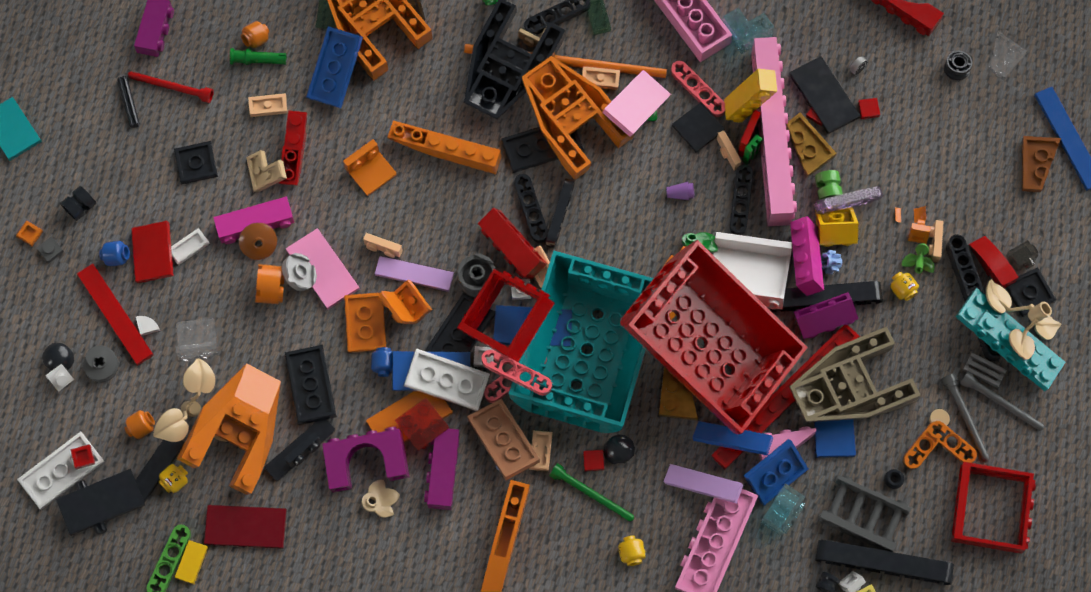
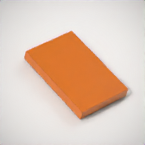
(364, 322)

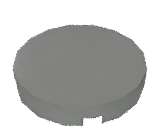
(299, 272)

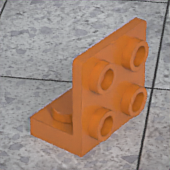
(369, 168)

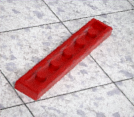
(115, 314)

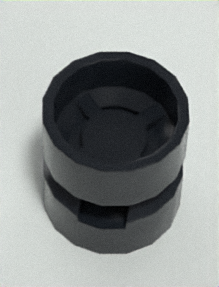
(80, 201)

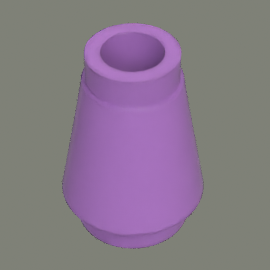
(681, 191)

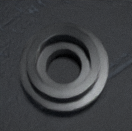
(894, 472)

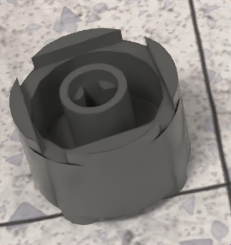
(471, 267)

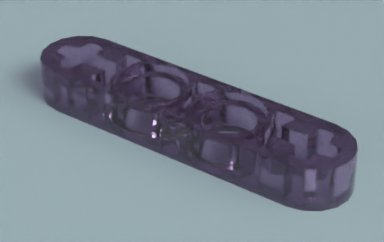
(848, 200)

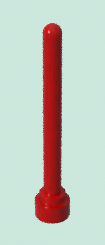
(205, 94)

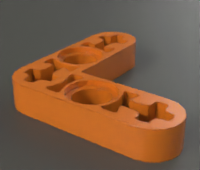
(933, 440)

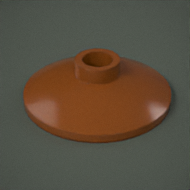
(255, 232)

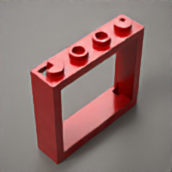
(484, 302)
(1026, 505)

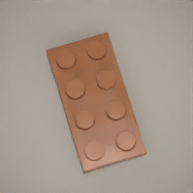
(503, 439)

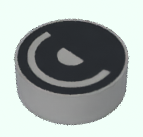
(858, 65)

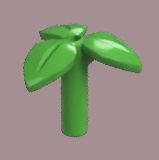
(919, 260)

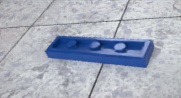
(724, 437)

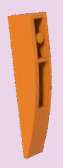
(446, 147)
(505, 536)

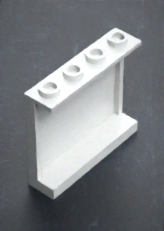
(757, 264)

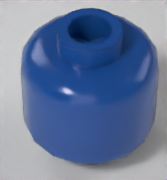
(114, 253)
(382, 361)

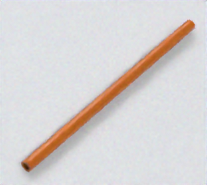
(580, 62)

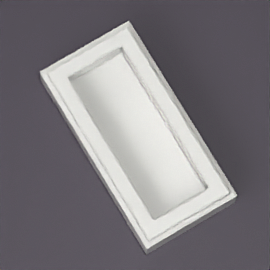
(189, 246)

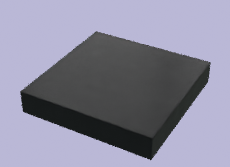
(698, 127)
(195, 162)
(1030, 289)

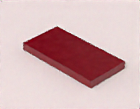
(245, 526)

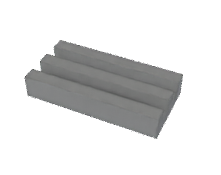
(987, 363)

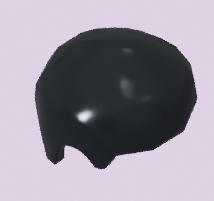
(58, 354)
(619, 449)

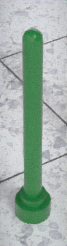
(559, 473)

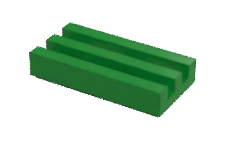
(752, 149)

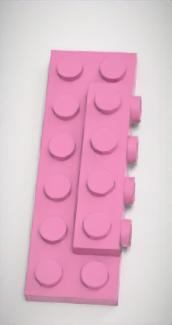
(715, 543)

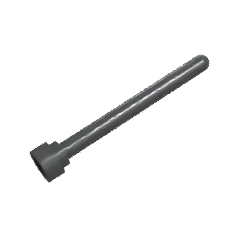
(970, 381)
(950, 382)

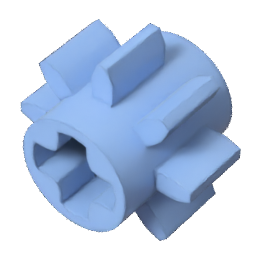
(831, 262)

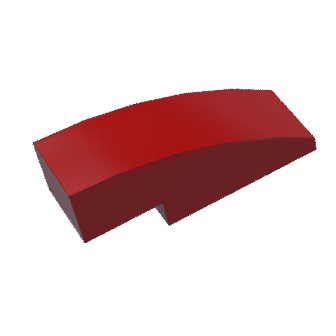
(993, 262)

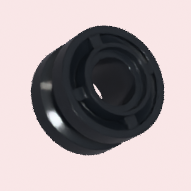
(958, 72)

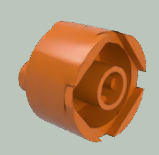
(268, 284)

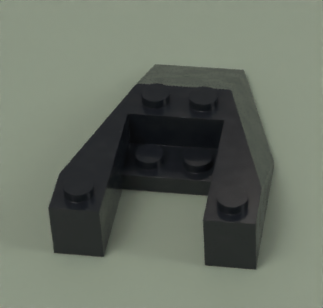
(499, 66)

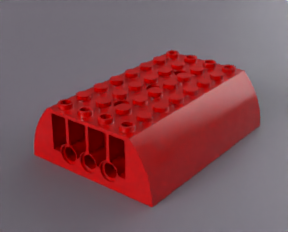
(734, 332)

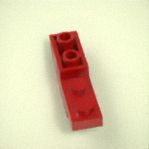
(294, 146)

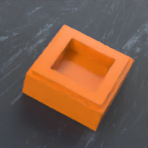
(29, 233)

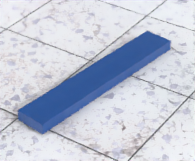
(1066, 131)

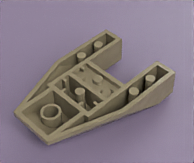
(842, 388)

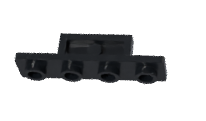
(301, 447)

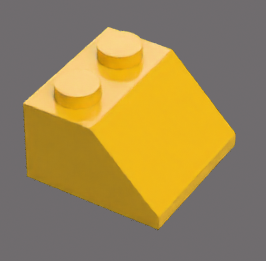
(837, 227)

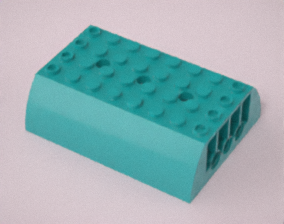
(613, 365)

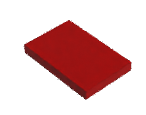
(152, 252)

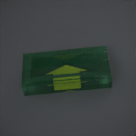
(598, 17)

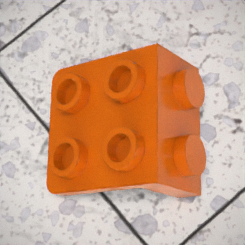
(405, 303)

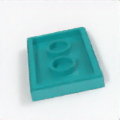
(15, 130)

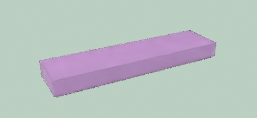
(418, 274)
(703, 483)

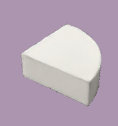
(146, 325)

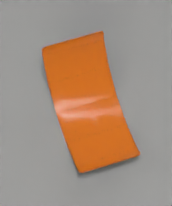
(919, 213)

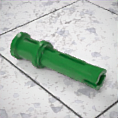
(249, 57)

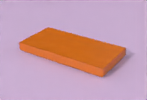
(387, 416)

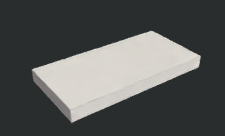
(446, 379)
(57, 473)

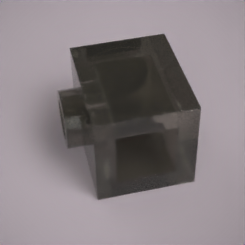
(1022, 256)

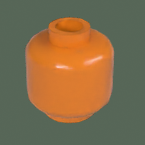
(255, 34)
(139, 424)

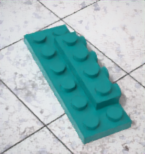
(995, 331)

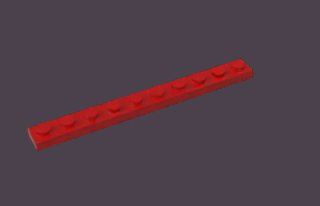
(783, 397)

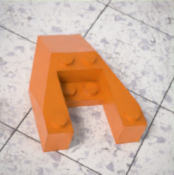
(366, 16)
(562, 105)
(243, 416)

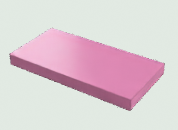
(636, 103)
(332, 278)

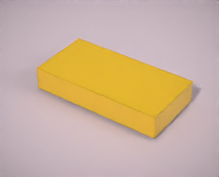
(191, 562)

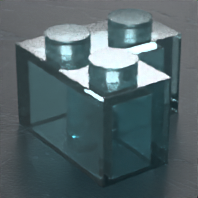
(744, 31)
(784, 507)

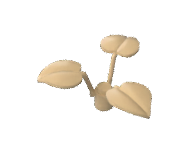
(1039, 315)
(172, 422)

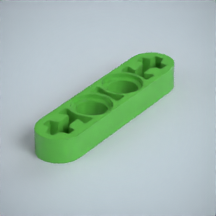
(169, 561)

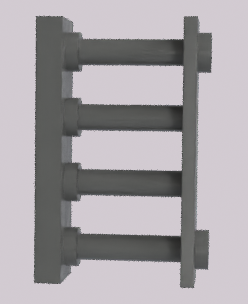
(849, 525)

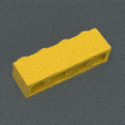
(750, 95)

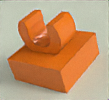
(919, 232)

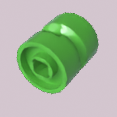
(828, 184)

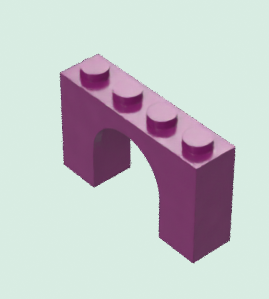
(339, 453)

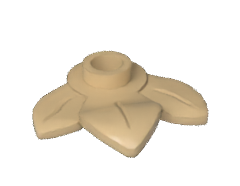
(383, 499)

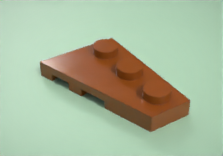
(1036, 161)

